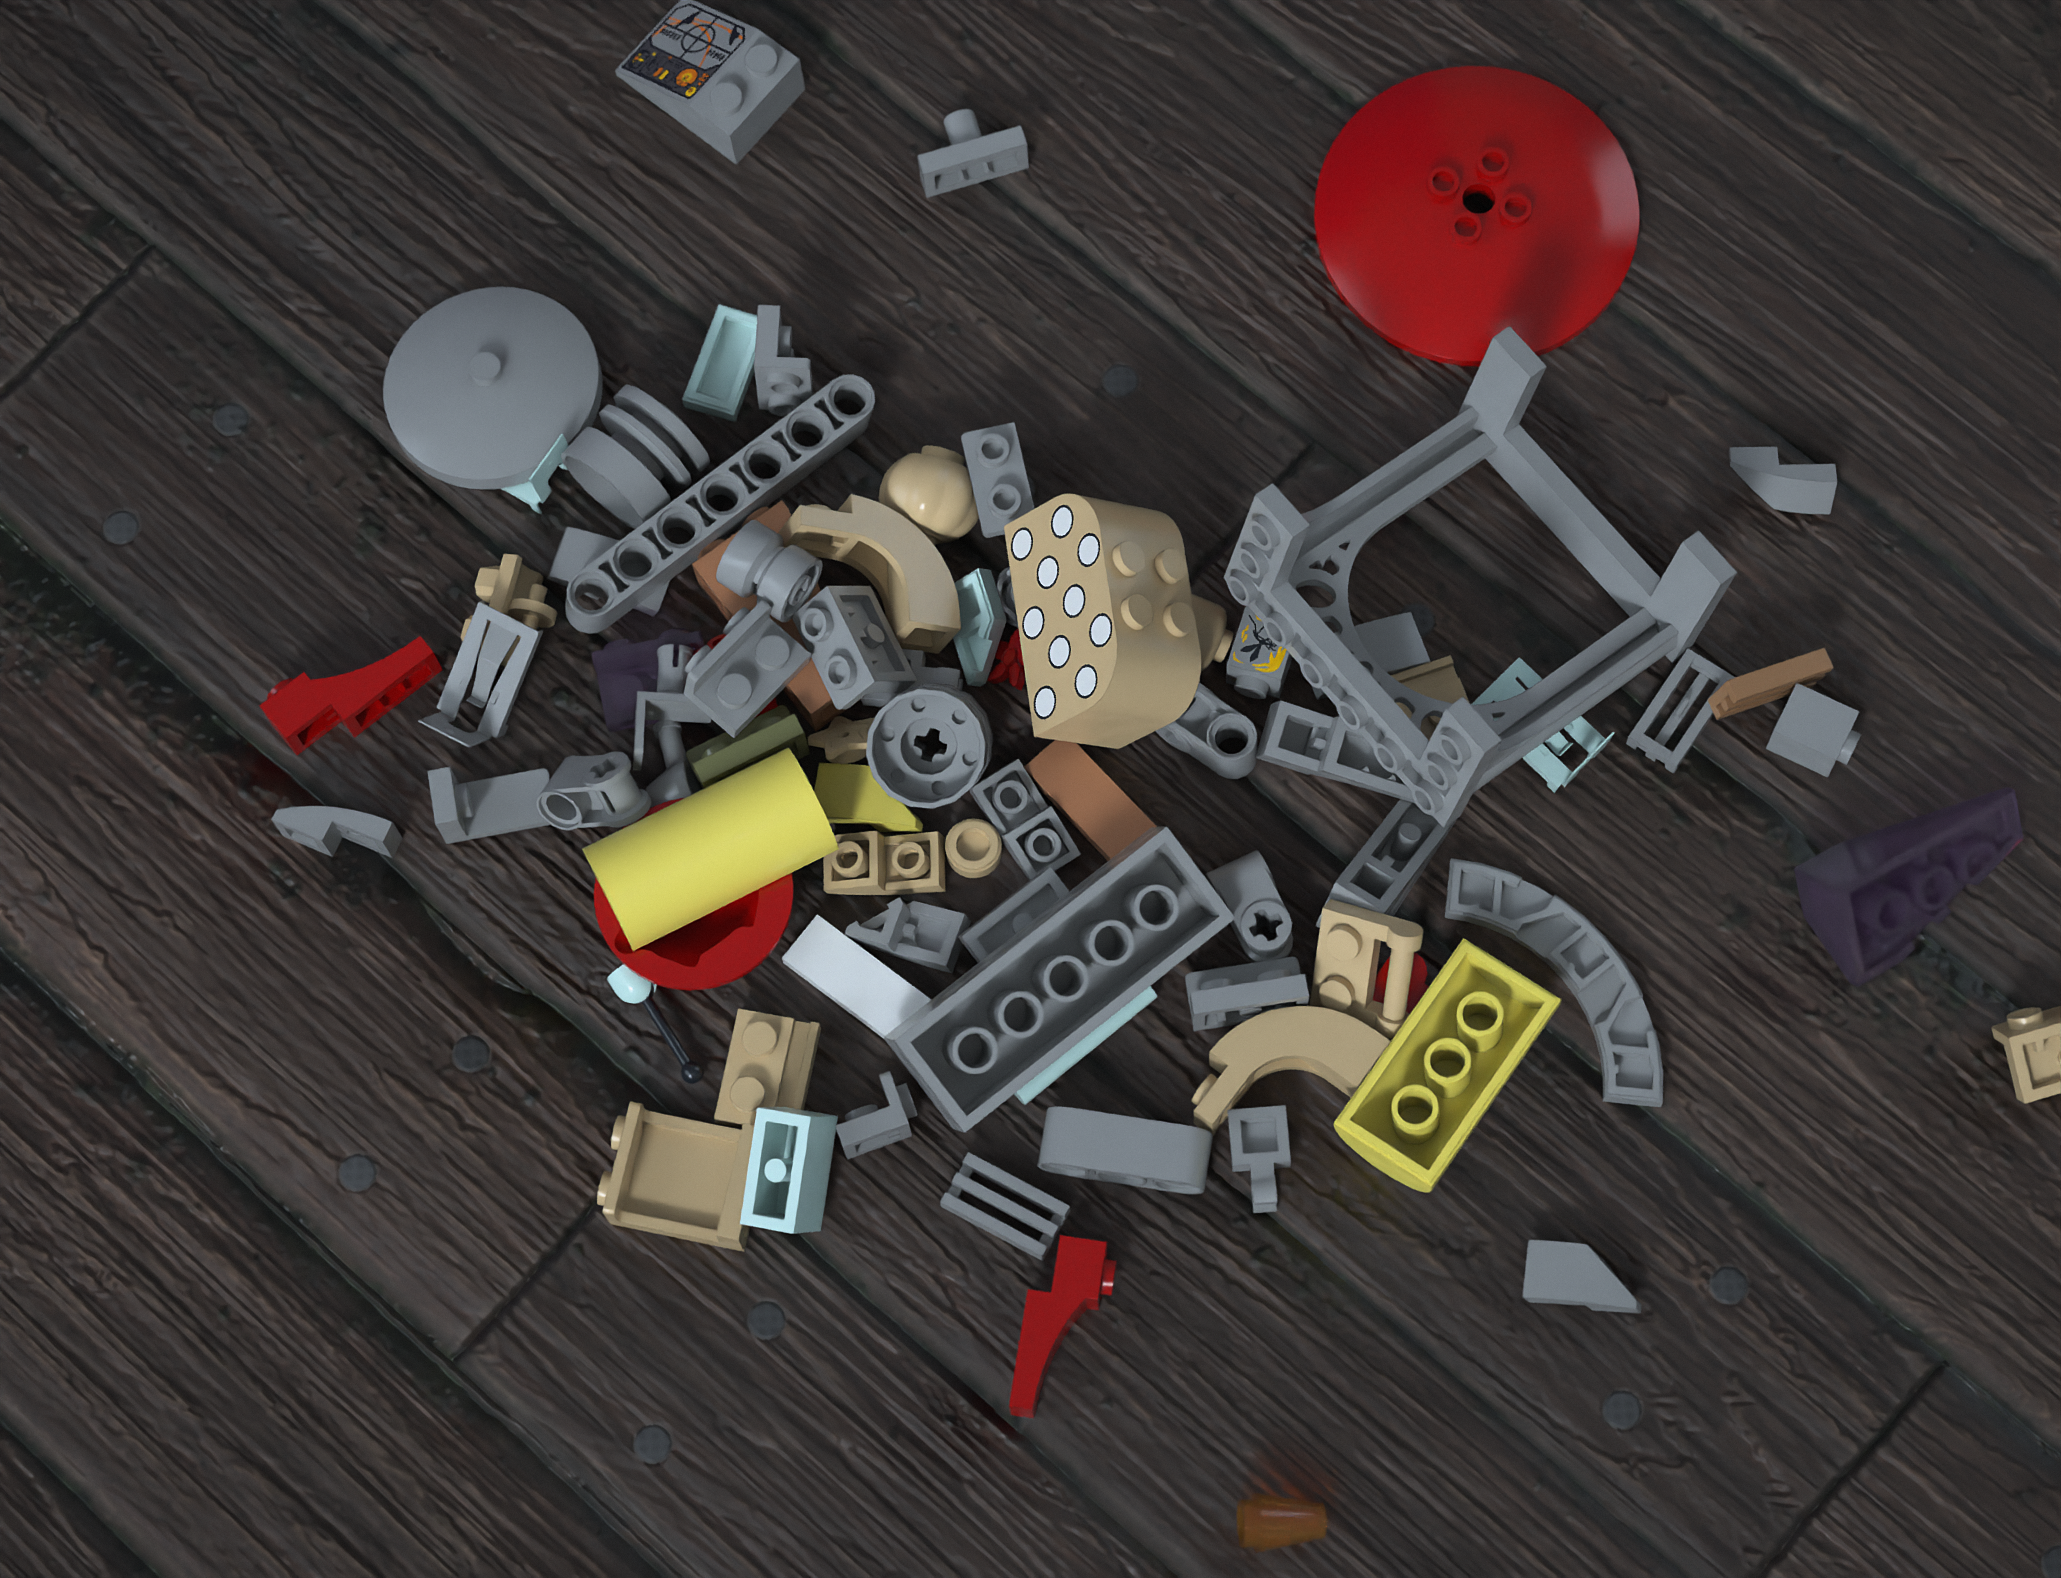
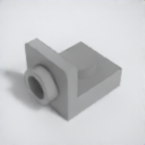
(873, 1128)

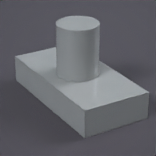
(971, 155)

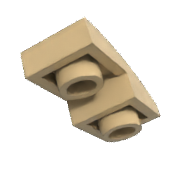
(886, 865)

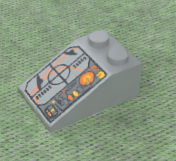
(715, 76)

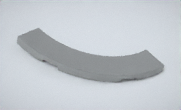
(1581, 959)

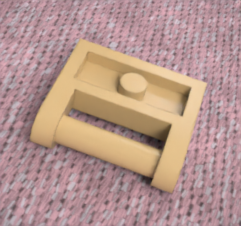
(1349, 963)

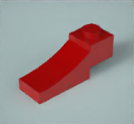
(310, 708)
(1077, 1285)

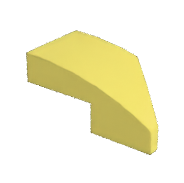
(854, 797)

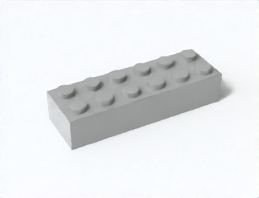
(1059, 978)

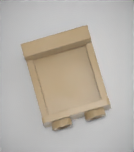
(678, 1178)

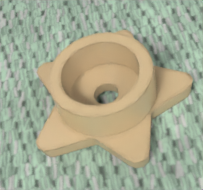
(843, 740)

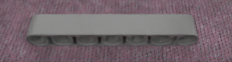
(704, 523)

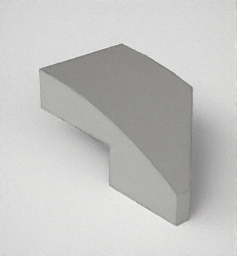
(1785, 487)
(914, 933)
(1574, 1276)

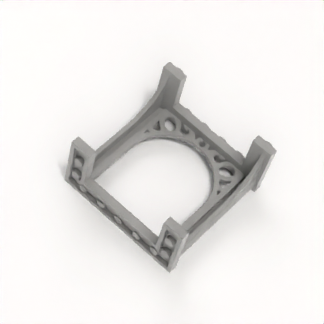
(1467, 745)

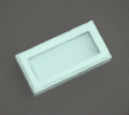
(724, 365)

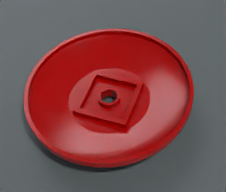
(1455, 278)

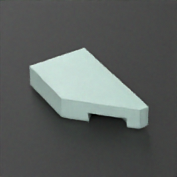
(981, 625)

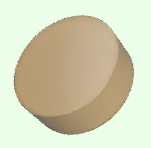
(973, 848)

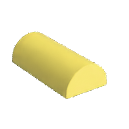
(711, 848)
(1445, 1067)

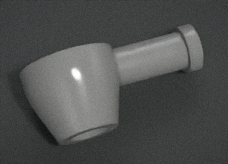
(678, 779)

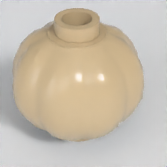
(932, 493)

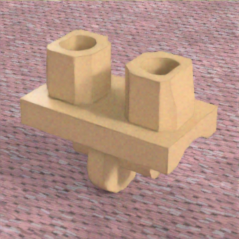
(514, 592)

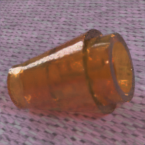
(1278, 1522)

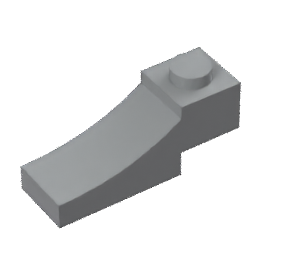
(1324, 748)

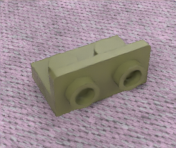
(757, 741)

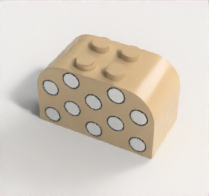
(1103, 619)

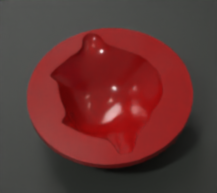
(711, 948)

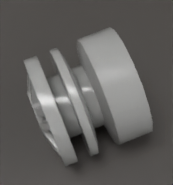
(643, 449)
(901, 761)

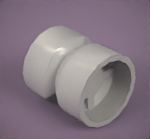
(762, 567)

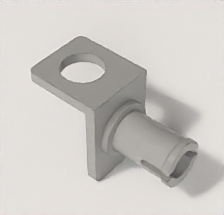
(669, 700)

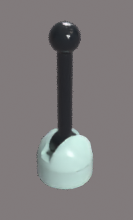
(634, 990)

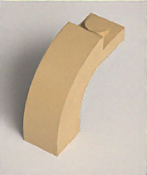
(895, 558)
(1286, 1039)

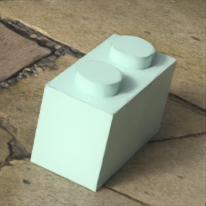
(788, 1169)

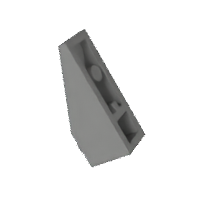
(1390, 860)

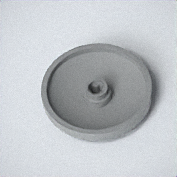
(491, 386)

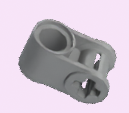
(1208, 724)
(593, 793)
(1254, 901)

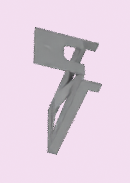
(497, 643)

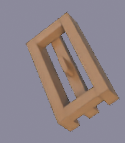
(1769, 683)

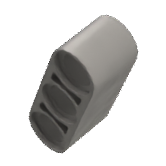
(1125, 1150)

